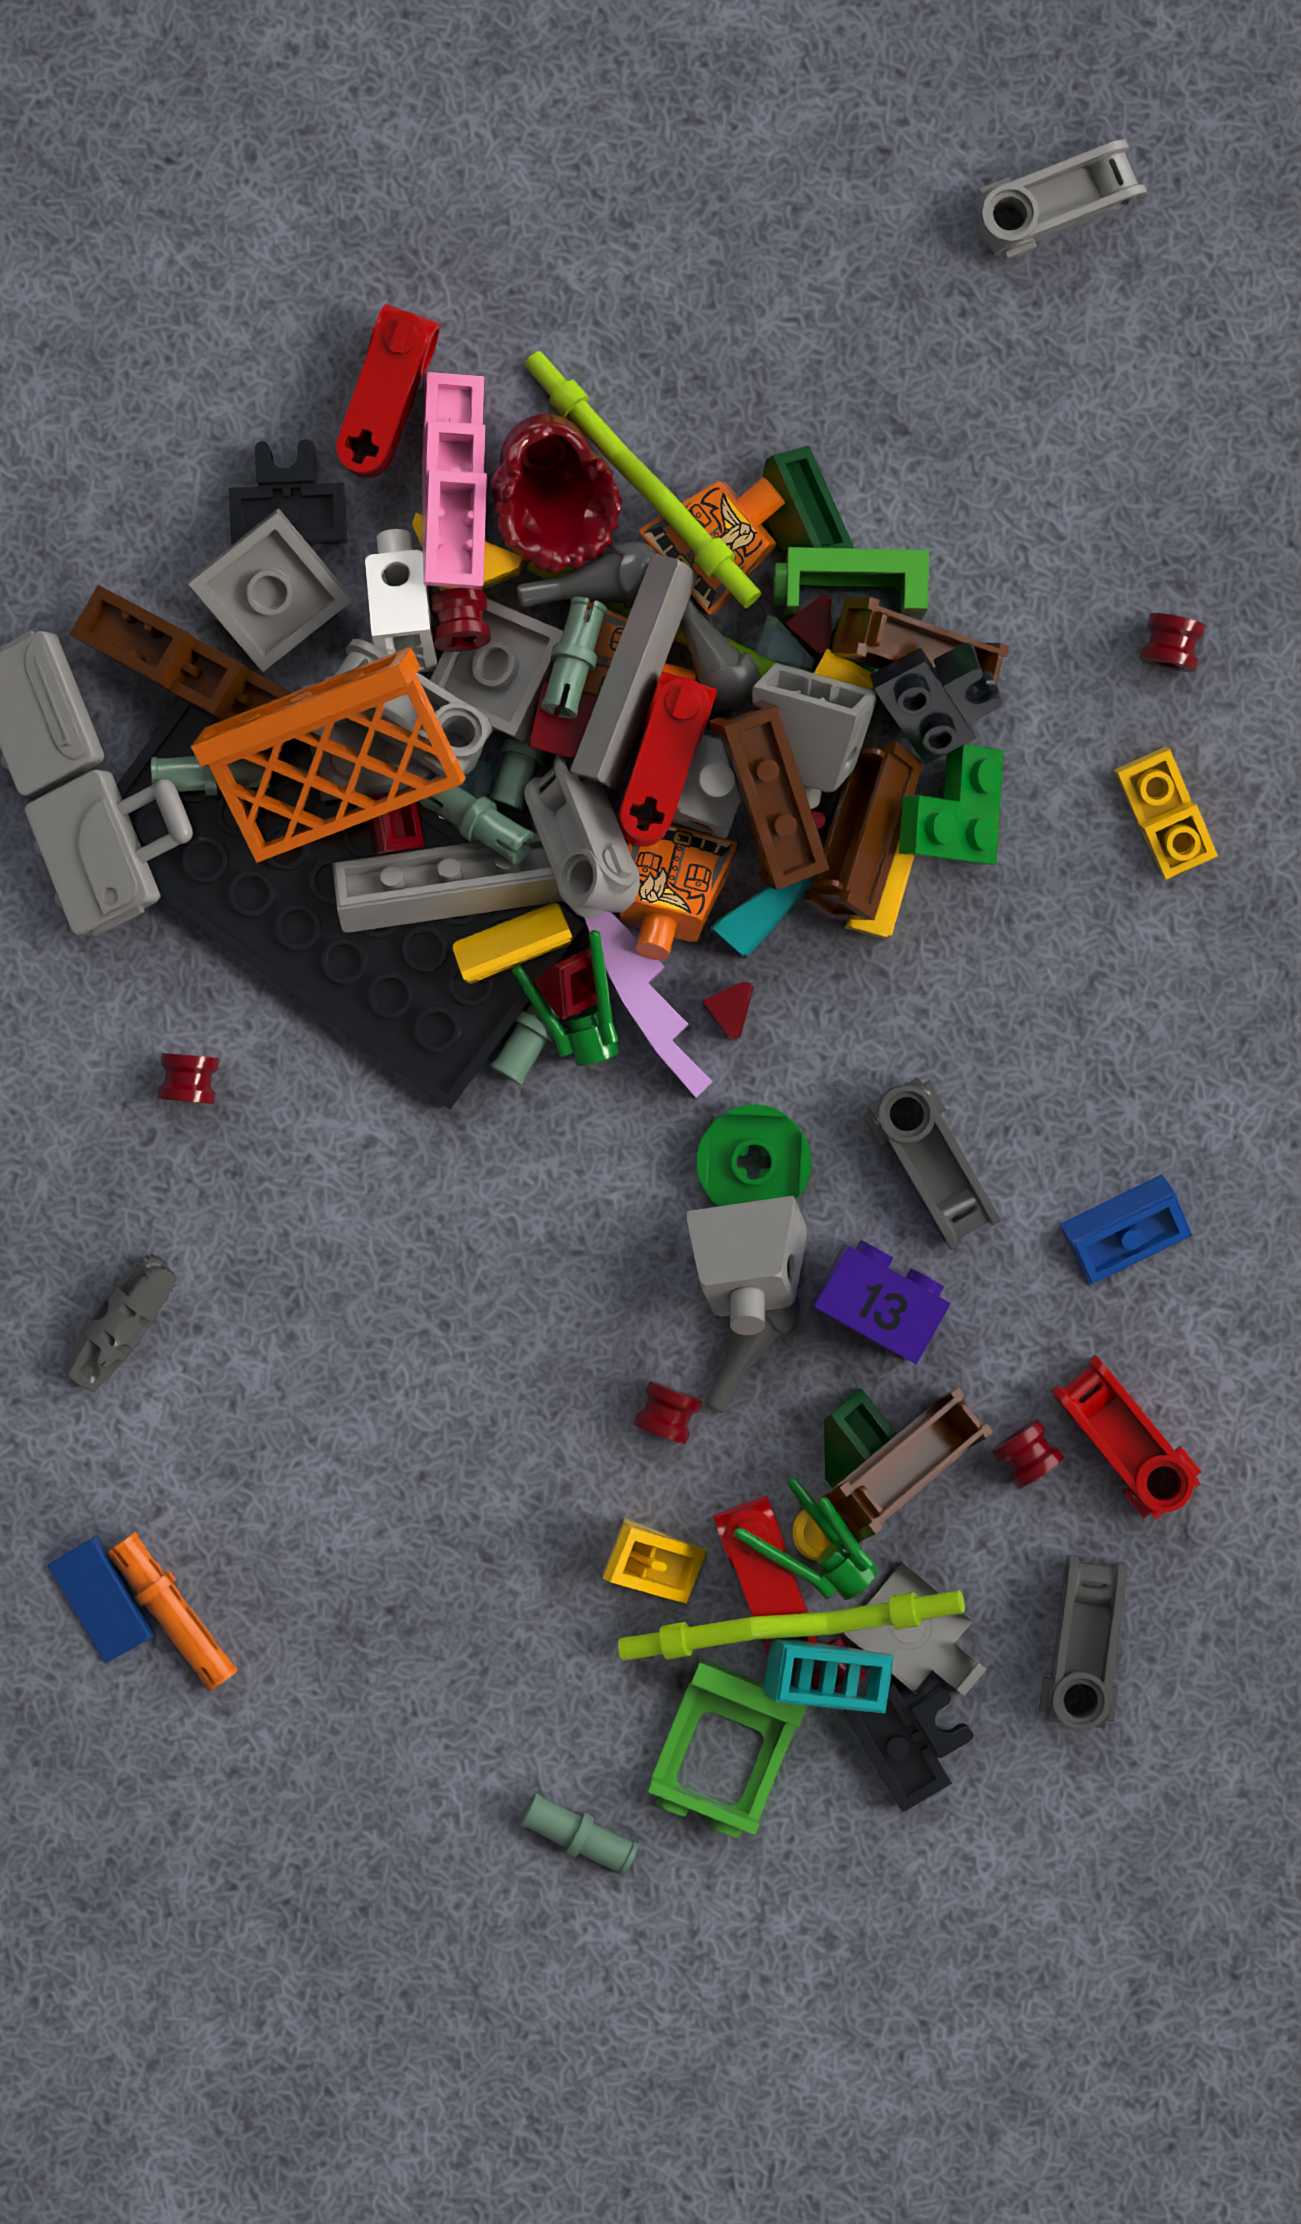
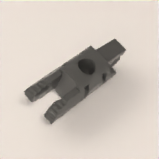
(120, 1323)

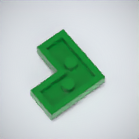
(967, 819)

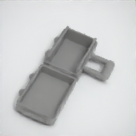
(82, 819)

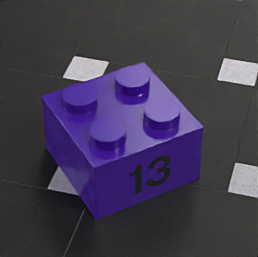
(880, 1302)

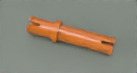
(164, 1601)

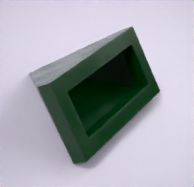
(809, 510)
(852, 1436)

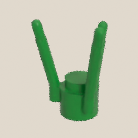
(590, 1033)
(843, 1563)

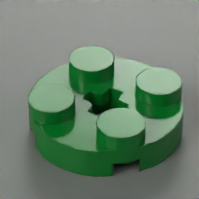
(731, 1136)

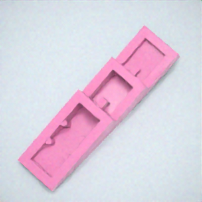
(453, 481)

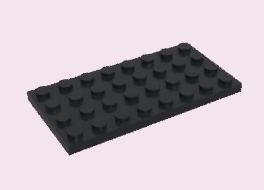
(381, 986)

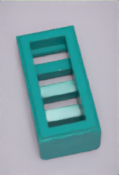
(754, 919)
(780, 1668)

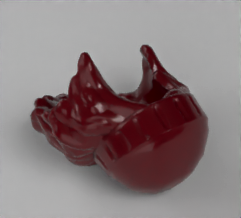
(554, 495)

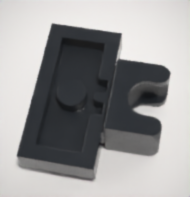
(312, 508)
(937, 702)
(908, 1743)

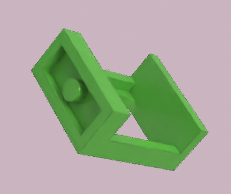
(854, 568)
(743, 1701)

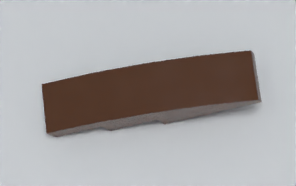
(171, 657)

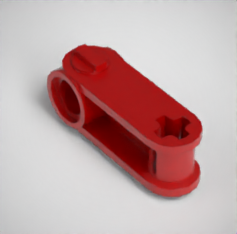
(387, 387)
(665, 755)
(1127, 1439)
(766, 1584)

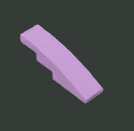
(653, 1015)

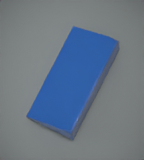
(1126, 1229)
(101, 1599)

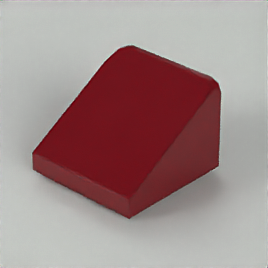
(561, 734)

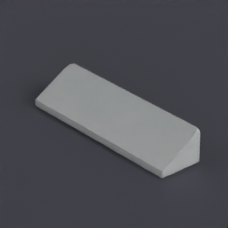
(634, 671)
(439, 885)

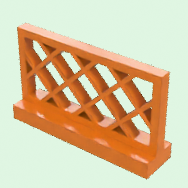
(312, 709)

